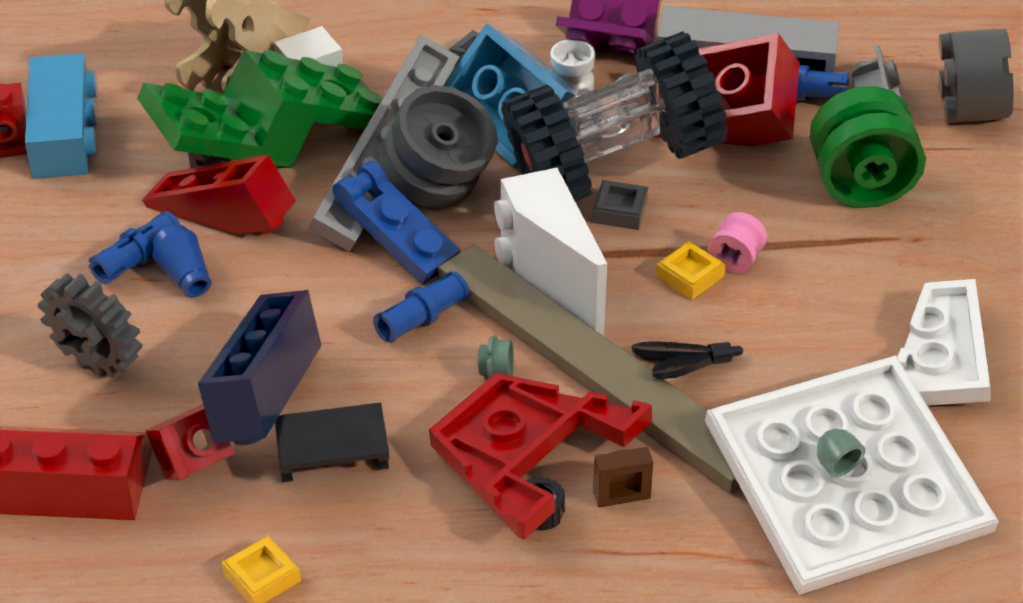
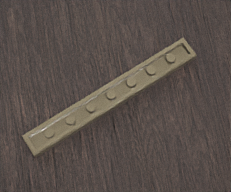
(590, 359)

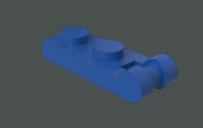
(395, 222)

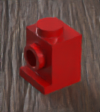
(12, 120)
(175, 448)

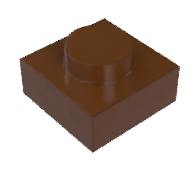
(622, 476)

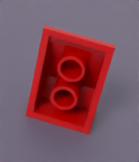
(756, 88)

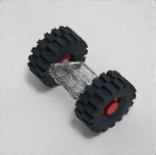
(666, 97)

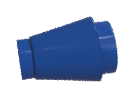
(181, 258)

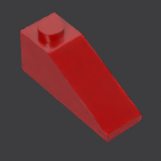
(228, 195)

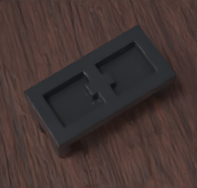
(331, 437)

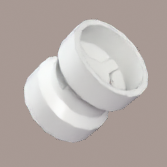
(574, 62)

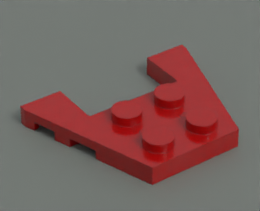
(512, 427)

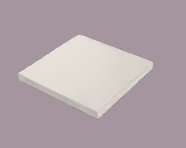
(892, 507)

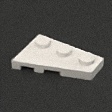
(947, 345)

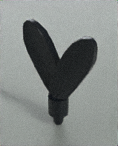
(684, 357)

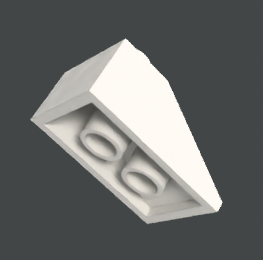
(551, 244)

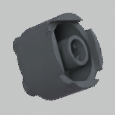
(976, 75)

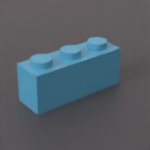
(60, 116)

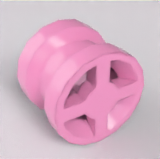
(738, 242)

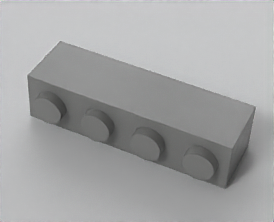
(809, 40)

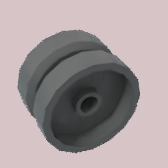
(438, 146)

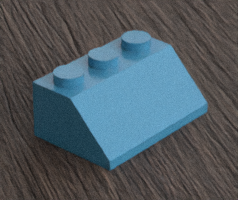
(498, 70)

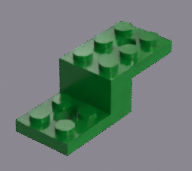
(263, 108)

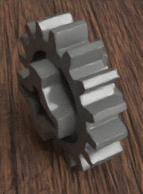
(89, 325)

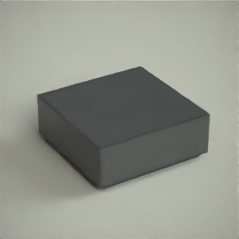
(620, 204)

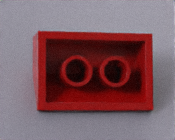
(72, 472)

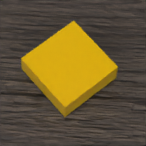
(690, 270)
(261, 571)

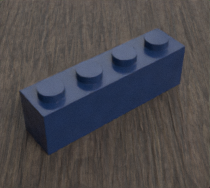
(260, 367)

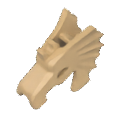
(231, 26)

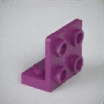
(612, 22)

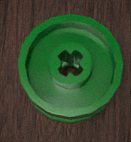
(867, 147)

